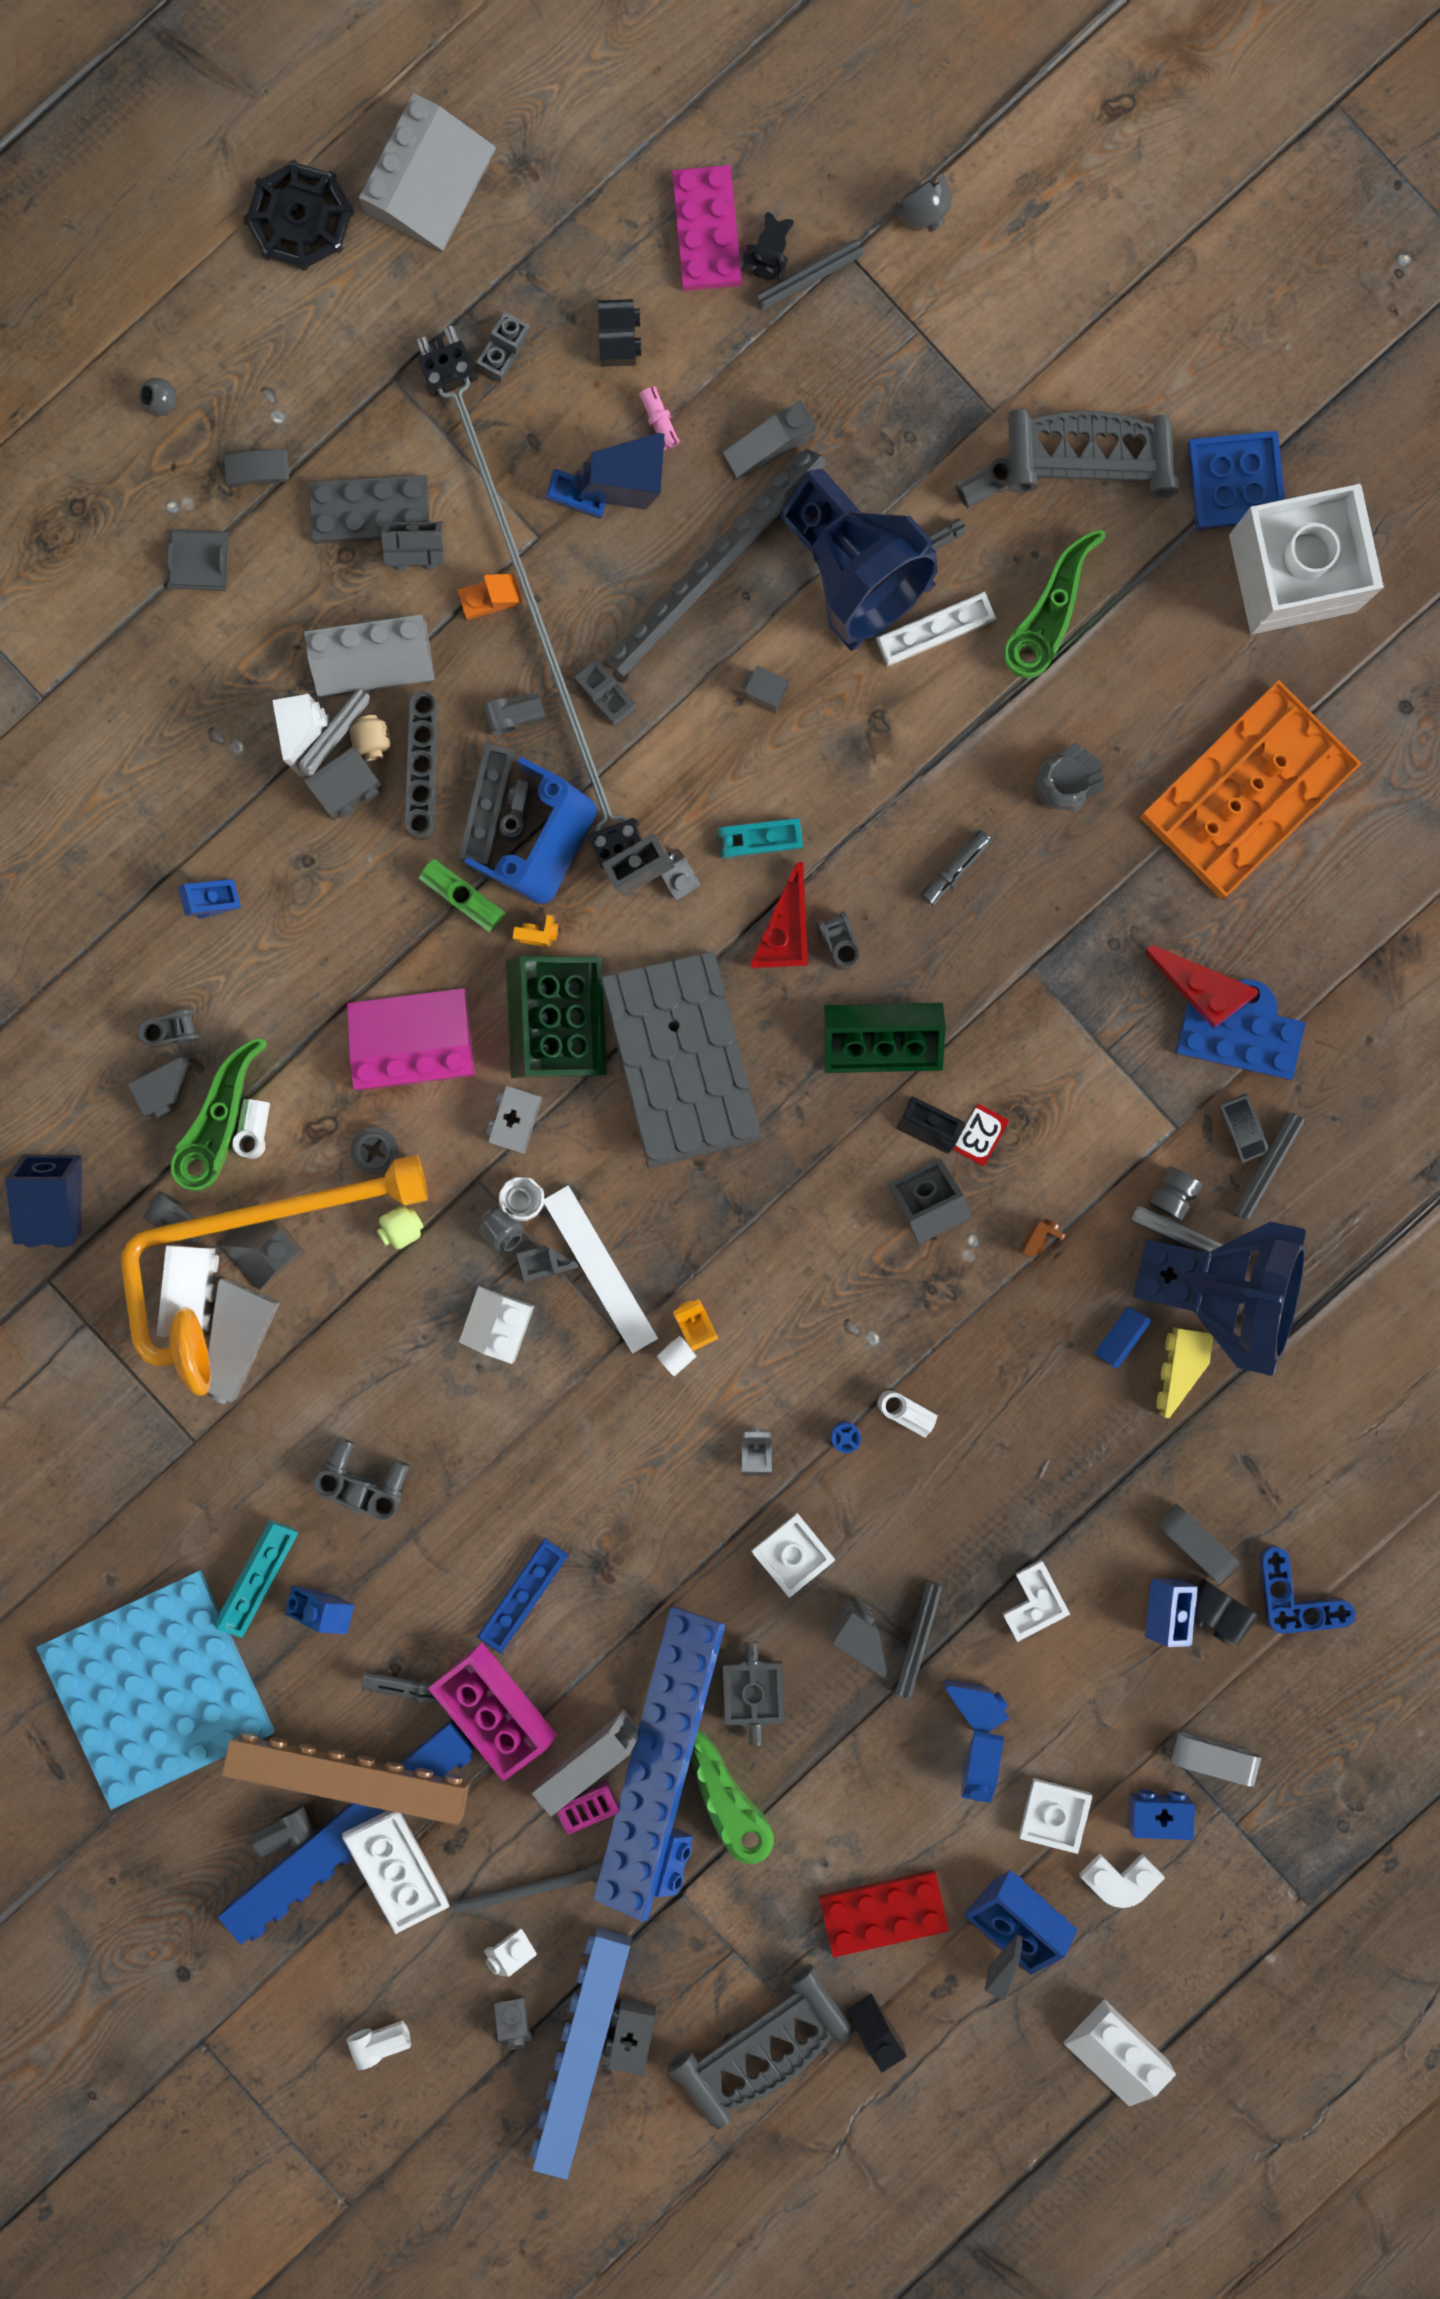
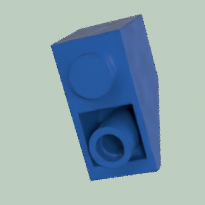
(319, 1610)

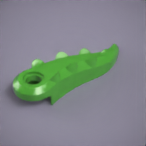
(1050, 617)
(216, 1124)
(728, 1806)

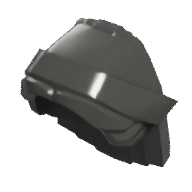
(1068, 779)

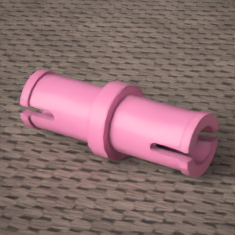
(659, 416)

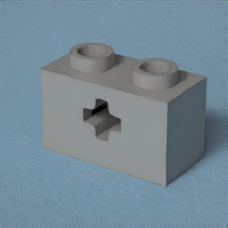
(527, 1108)

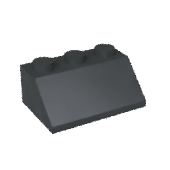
(857, 1634)

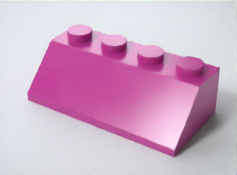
(493, 1712)

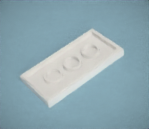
(395, 1870)

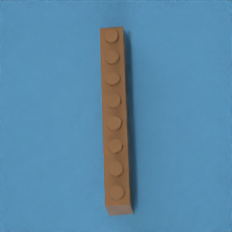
(346, 1779)

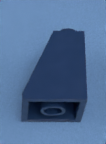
(623, 473)
(45, 1200)

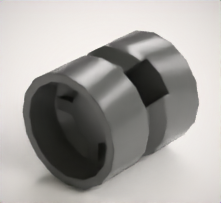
(1175, 1193)

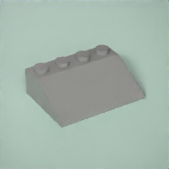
(426, 173)

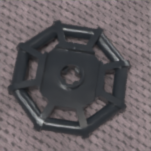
(303, 231)

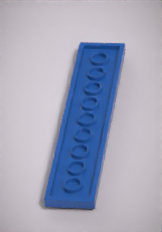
(659, 1763)

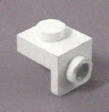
(509, 1954)

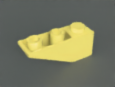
(1186, 1362)

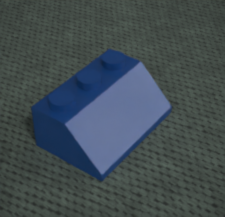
(1014, 1908)

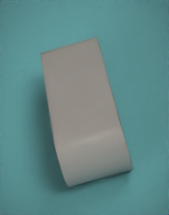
(1216, 1759)

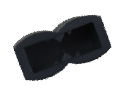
(617, 332)
(1222, 1613)

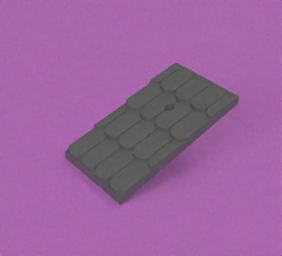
(680, 1059)

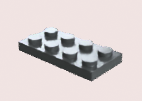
(359, 507)

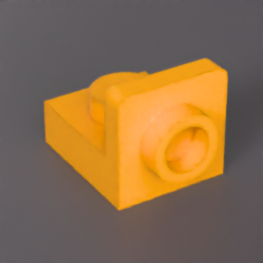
(532, 935)

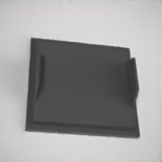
(197, 559)

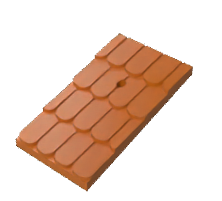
(1250, 790)

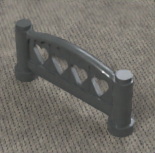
(1031, 460)
(808, 2003)

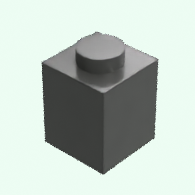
(765, 688)

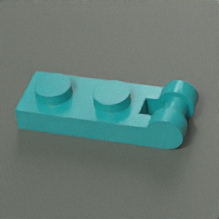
(761, 838)

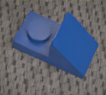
(209, 898)

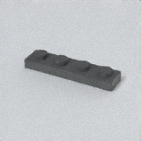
(487, 804)

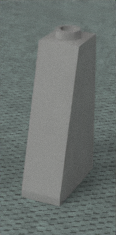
(236, 1336)
(587, 1763)

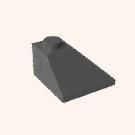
(263, 1250)

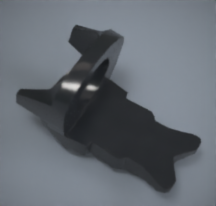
(767, 257)

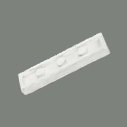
(936, 629)

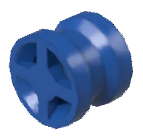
(849, 1440)

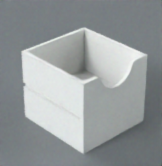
(1305, 559)

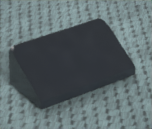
(930, 1125)

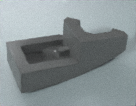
(542, 1263)

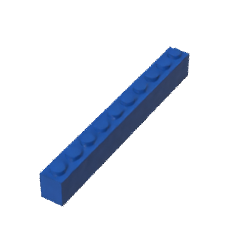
(326, 1849)

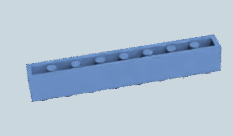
(581, 2053)

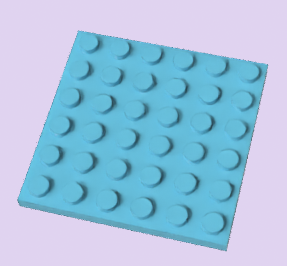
(154, 1689)

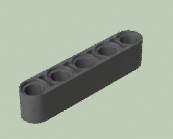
(420, 751)

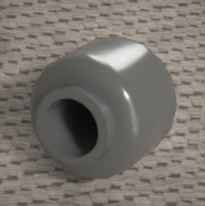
(500, 1230)

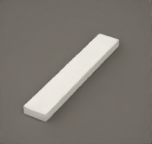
(600, 1269)

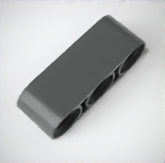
(1198, 1543)

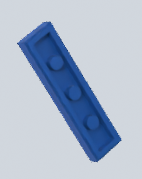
(523, 1595)

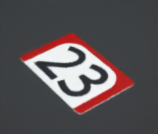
(981, 1135)

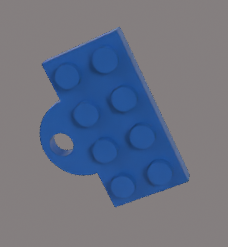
(1247, 1039)

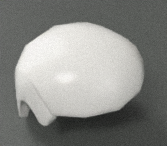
(522, 1198)

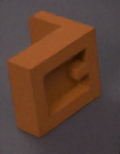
(1036, 1241)

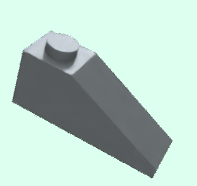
(771, 440)

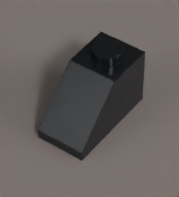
(877, 2033)

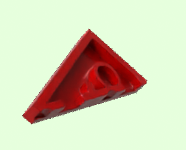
(786, 937)
(1206, 990)

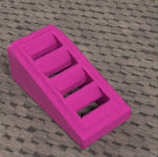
(602, 1813)

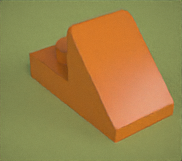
(490, 596)

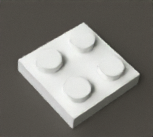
(793, 1555)
(1055, 1815)

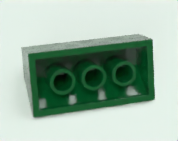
(884, 1037)

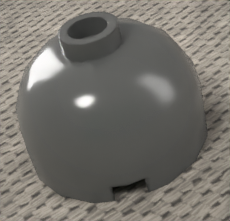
(925, 205)

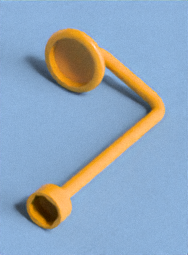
(187, 1344)

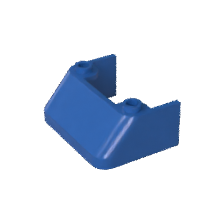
(556, 846)

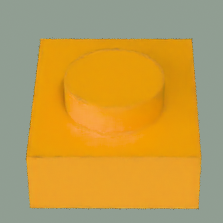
(695, 1324)

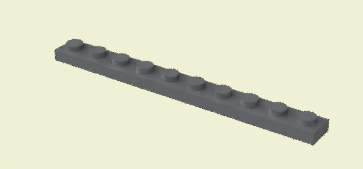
(712, 564)

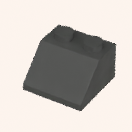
(344, 784)
(930, 1200)

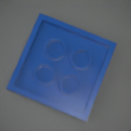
(1233, 475)

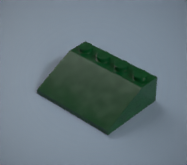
(555, 1016)

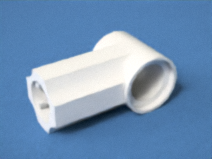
(252, 1124)
(676, 1356)
(908, 1414)
(371, 2046)

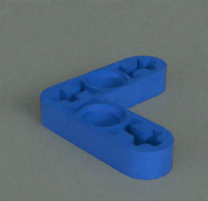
(1286, 1602)

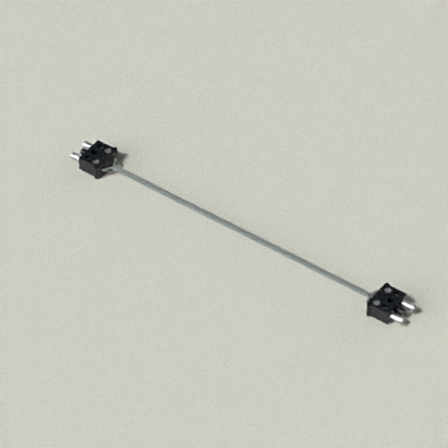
(460, 373)

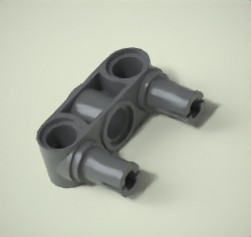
(357, 1491)

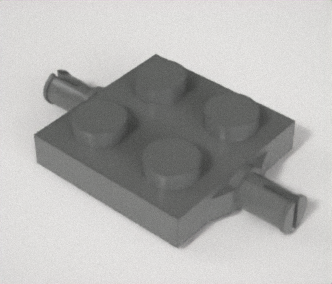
(753, 1693)

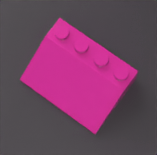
(410, 1040)

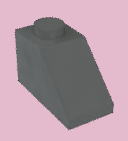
(160, 1088)

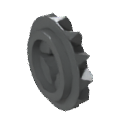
(360, 1154)

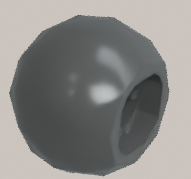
(157, 397)

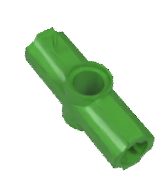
(447, 884)

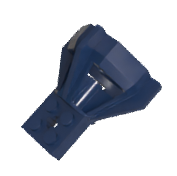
(857, 558)
(1216, 1285)

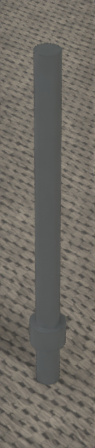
(528, 1889)

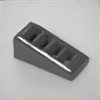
(1003, 1969)

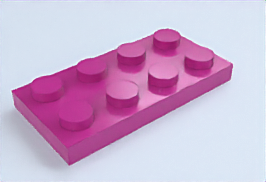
(706, 228)

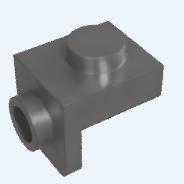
(681, 878)
(756, 1453)
(512, 2023)

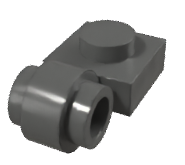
(519, 799)

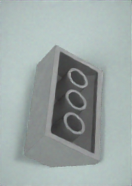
(370, 655)

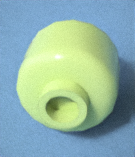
(399, 1227)

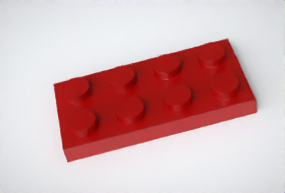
(883, 1913)

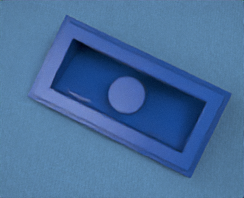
(1122, 1337)

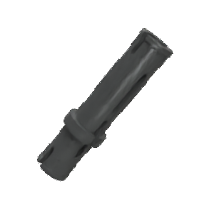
(947, 877)
(398, 1686)

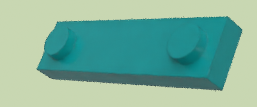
(255, 1578)

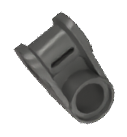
(839, 939)
(174, 1027)

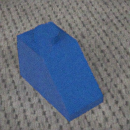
(978, 1704)
(981, 1767)

